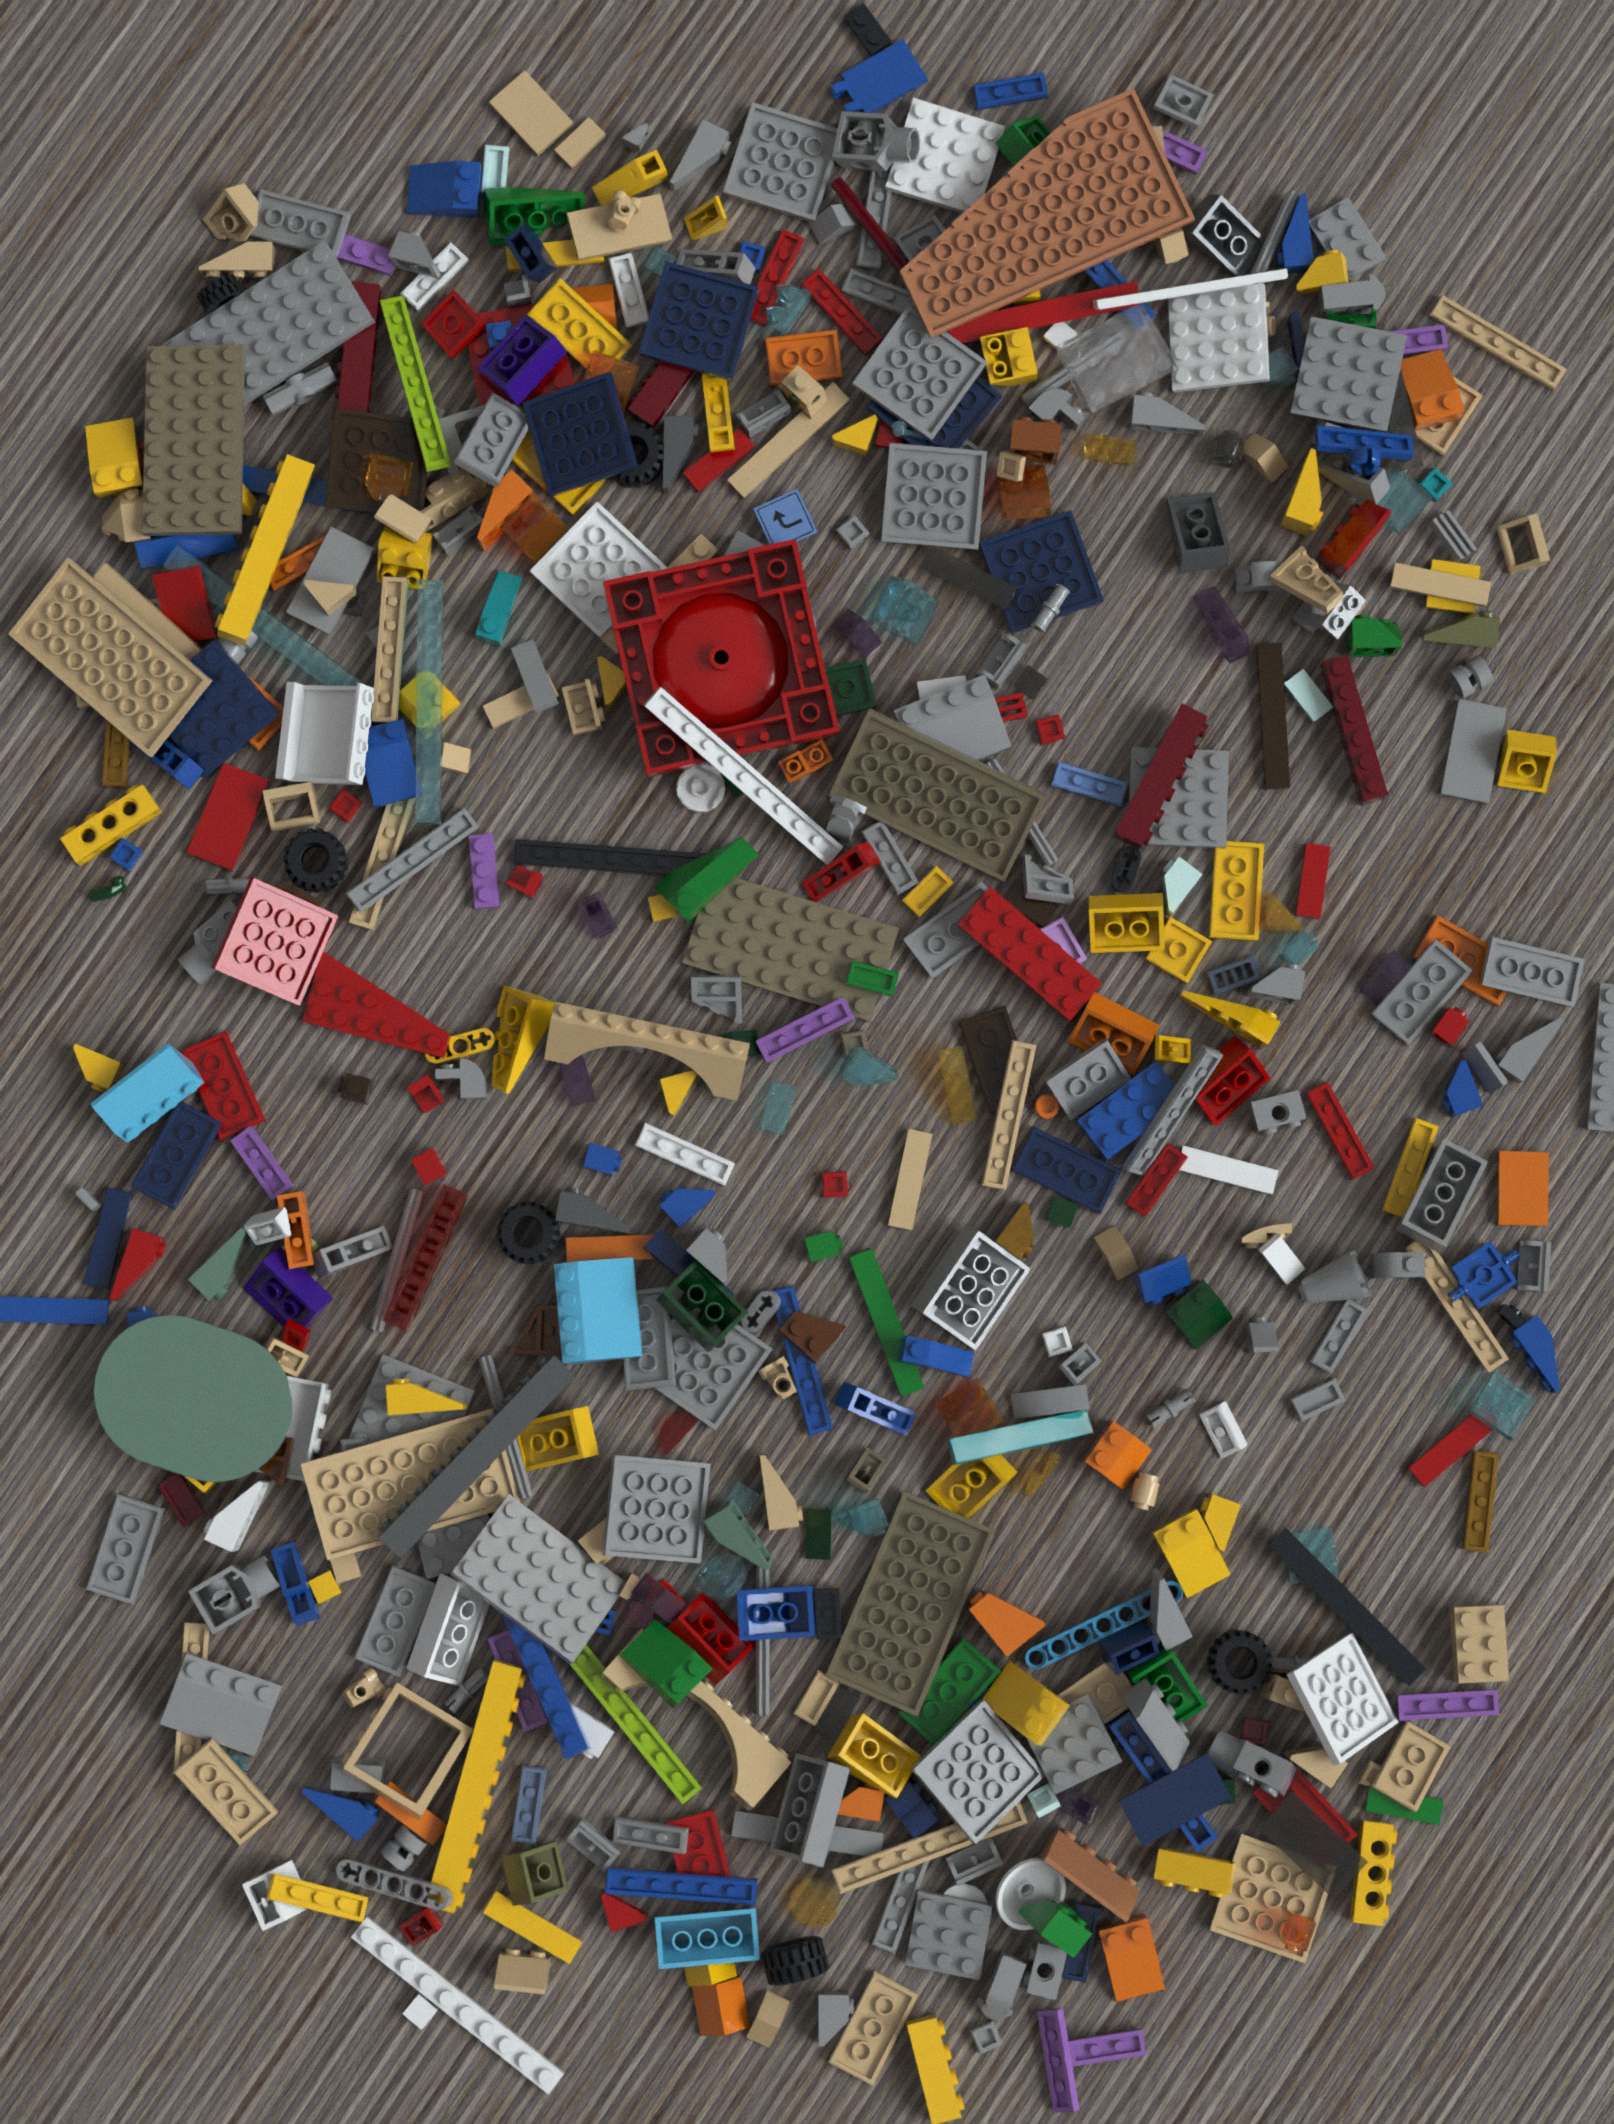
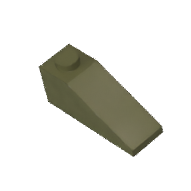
(1467, 630)

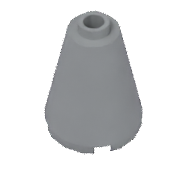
(1336, 1281)

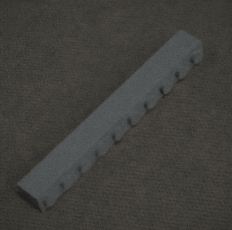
(475, 1456)

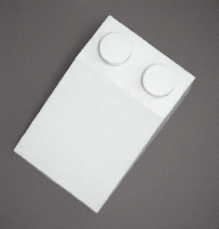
(232, 1523)

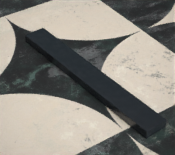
(600, 857)
(1346, 1606)

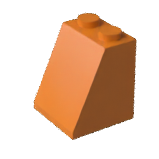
(1004, 1621)

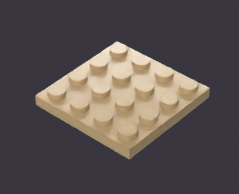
(1262, 1895)

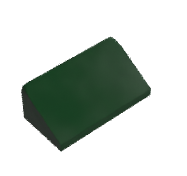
(818, 1534)

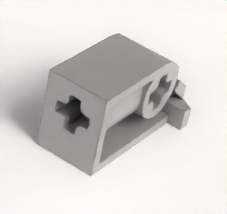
(1351, 297)
(844, 817)
(1002, 1987)

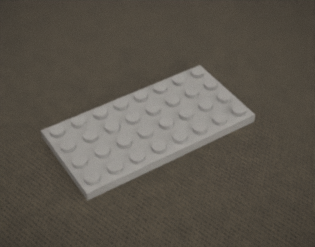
(285, 319)

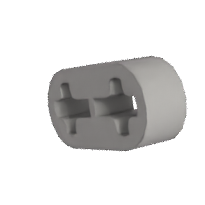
(765, 1315)

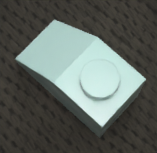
(1178, 882)

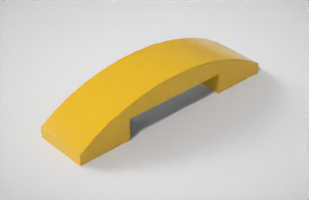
(718, 413)

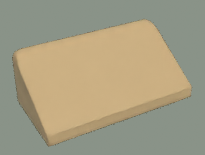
(403, 518)

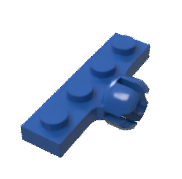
(1364, 446)

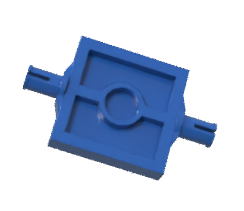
(1483, 1275)

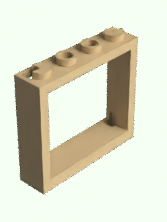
(364, 1738)

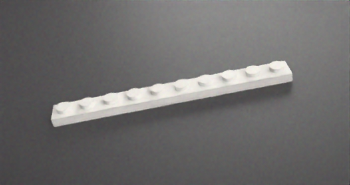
(743, 775)
(458, 2005)

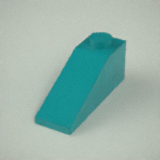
(498, 609)

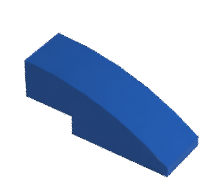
(295, 1584)

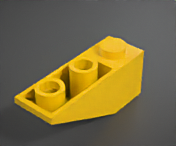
(632, 178)

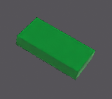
(872, 978)

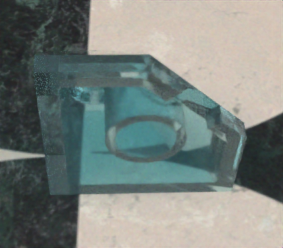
(864, 1518)

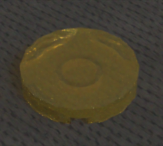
(814, 1902)

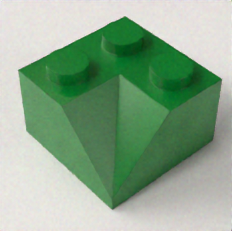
(1372, 637)
(1058, 1924)

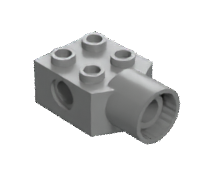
(873, 142)
(208, 940)
(234, 1593)
(1247, 1759)

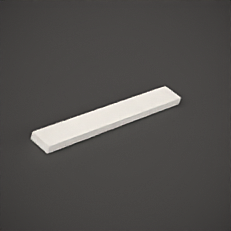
(1189, 289)

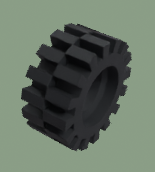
(219, 292)

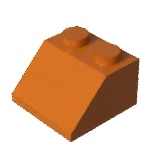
(1117, 1455)

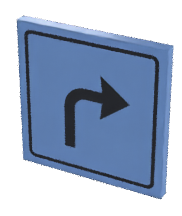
(785, 518)

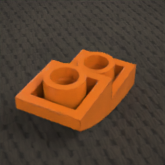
(806, 761)

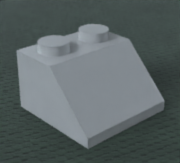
(1281, 986)
(711, 1253)

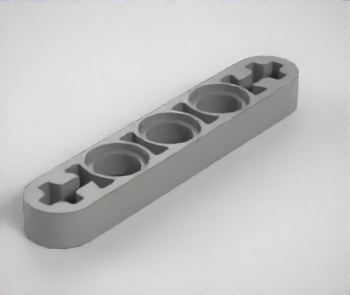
(382, 1884)

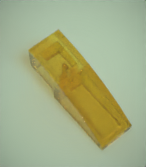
(956, 1085)

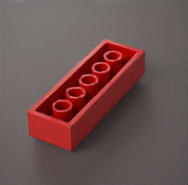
(1028, 953)

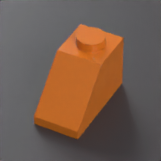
(862, 1803)

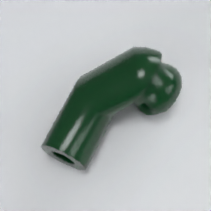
(118, 886)

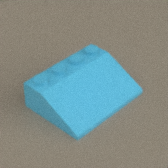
(597, 1310)

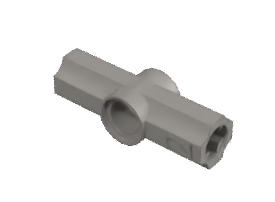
(300, 389)

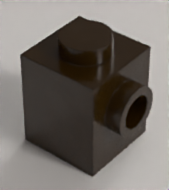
(355, 1088)

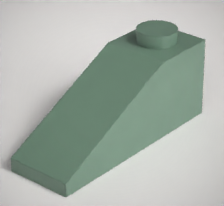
(219, 1269)
(735, 1532)

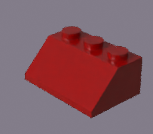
(1353, 537)
(1231, 1082)
(711, 1636)

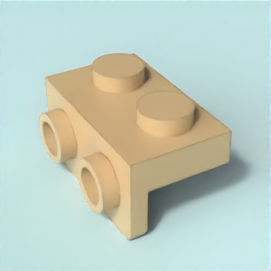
(582, 708)

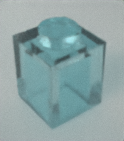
(1299, 948)

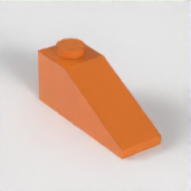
(299, 1244)

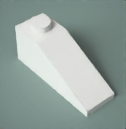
(595, 1731)

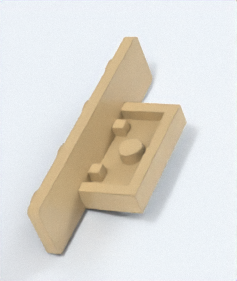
(452, 495)

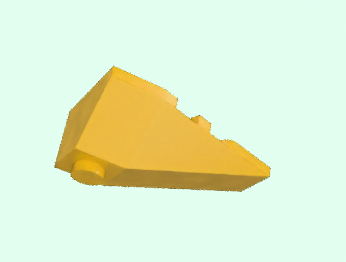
(1246, 1021)
(522, 1025)

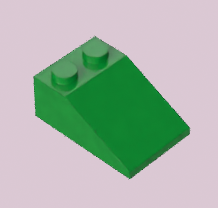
(665, 1663)
(1172, 1681)

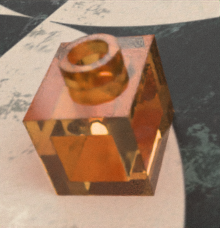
(1297, 1932)

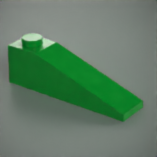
(536, 208)
(701, 880)

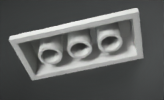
(448, 1632)

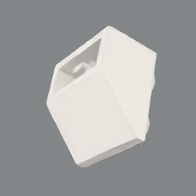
(267, 1911)

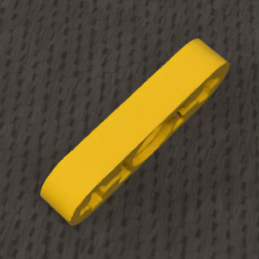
(464, 1036)

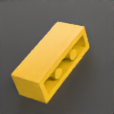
(1194, 1871)

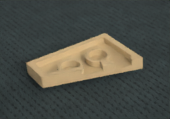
(1306, 581)

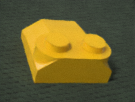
(408, 701)

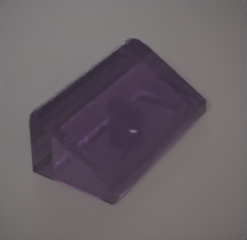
(577, 1081)

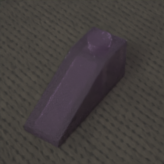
(1223, 625)

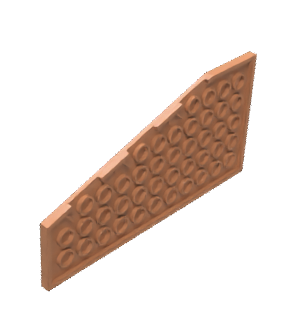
(1061, 209)

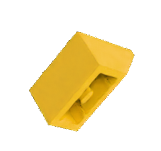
(1009, 358)
(403, 557)

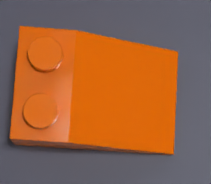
(1431, 390)
(502, 504)
(1131, 1958)

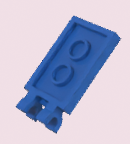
(880, 79)

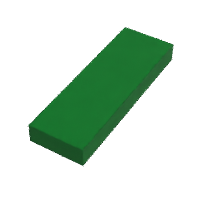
(1428, 1811)

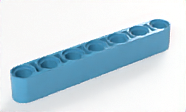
(1093, 1633)

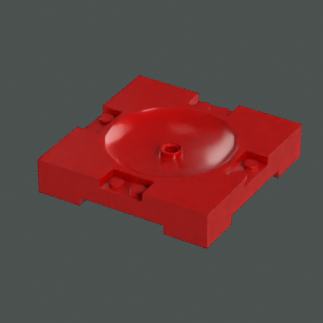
(735, 605)

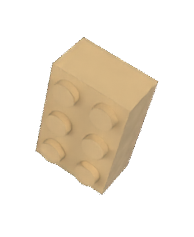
(1479, 1643)

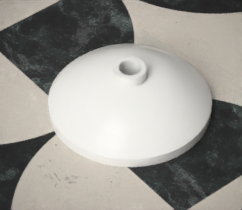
(1040, 1884)

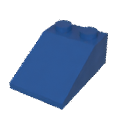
(445, 189)
(390, 764)
(1162, 1280)
(776, 1612)

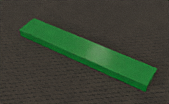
(885, 1319)

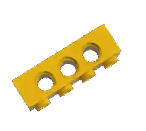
(125, 824)
(1377, 1912)

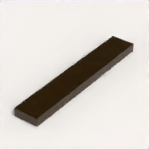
(1273, 716)

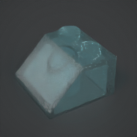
(904, 609)

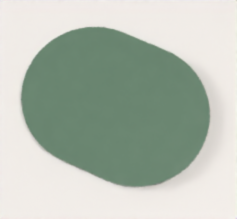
(193, 1398)

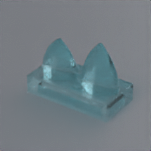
(795, 300)

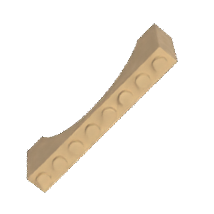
(580, 1030)
(754, 1759)

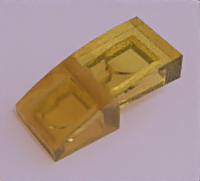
(1110, 450)
(1036, 1479)

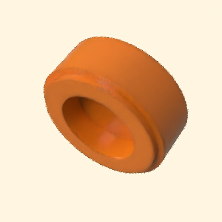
(1047, 1106)

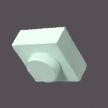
(1043, 1800)

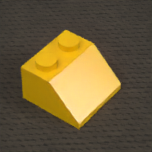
(1526, 761)

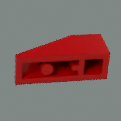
(841, 871)
(139, 1257)

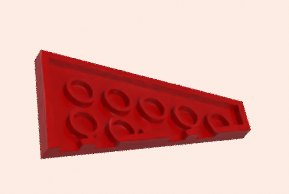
(359, 1008)

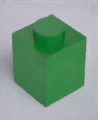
(823, 1246)

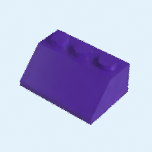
(522, 359)
(287, 1291)

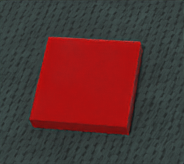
(453, 324)

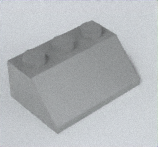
(1158, 1721)

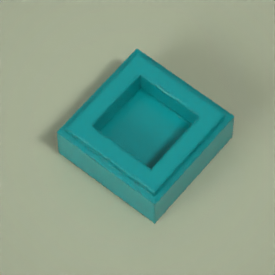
(1435, 484)

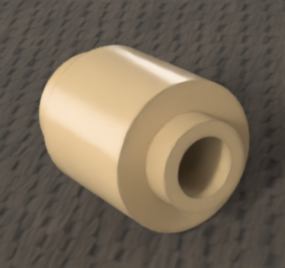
(1145, 1491)

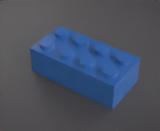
(1126, 1111)

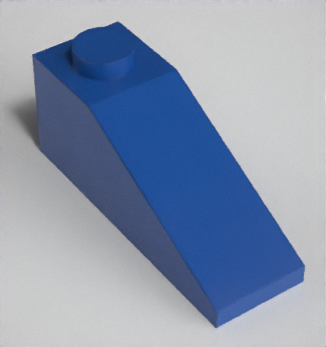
(1296, 249)
(176, 764)
(935, 1356)
(875, 1408)
(348, 1812)

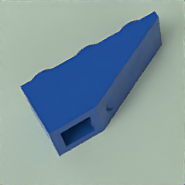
(1538, 1347)

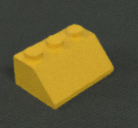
(1126, 923)

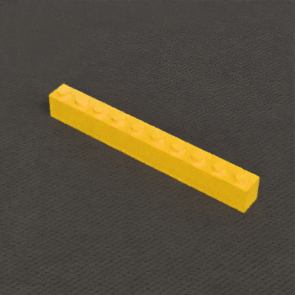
(476, 1780)

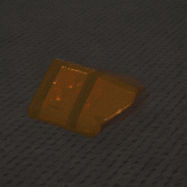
(387, 476)

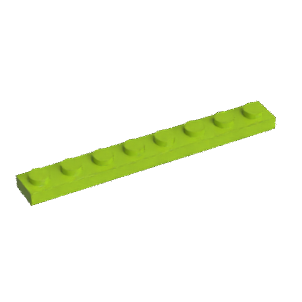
(415, 383)
(637, 1727)

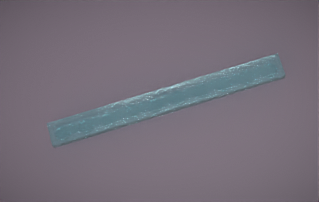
(270, 627)
(429, 702)

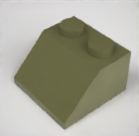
(534, 1873)

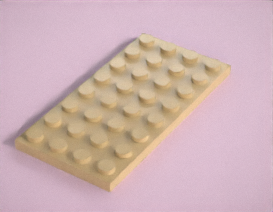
(110, 657)
(367, 1484)

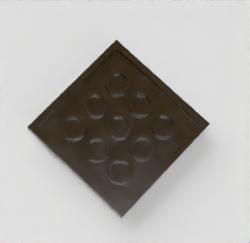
(353, 439)

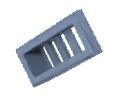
(1254, 967)

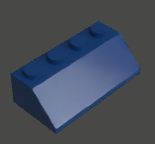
(157, 549)

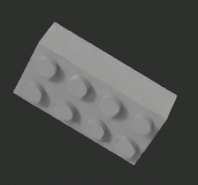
(1441, 1195)
(809, 1810)

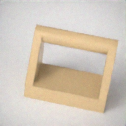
(1535, 539)
(289, 793)

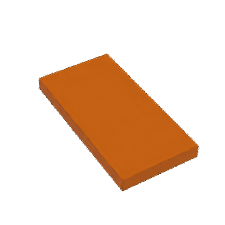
(1468, 949)

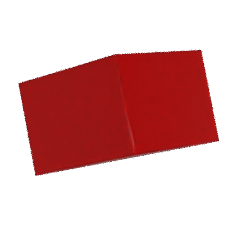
(621, 1913)
(421, 1925)

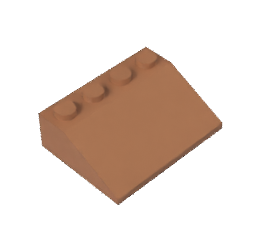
(1090, 1873)

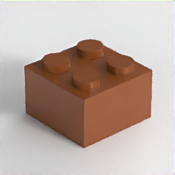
(1035, 440)

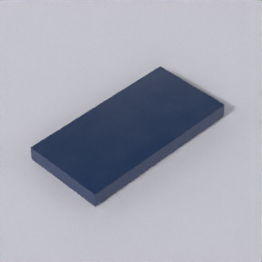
(176, 1155)
(1066, 1170)
(1174, 1799)

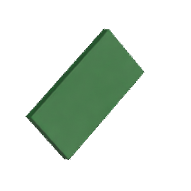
(954, 1689)

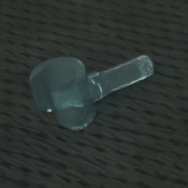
(900, 430)

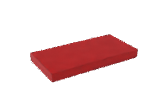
(228, 816)
(226, 1087)
(1313, 1799)

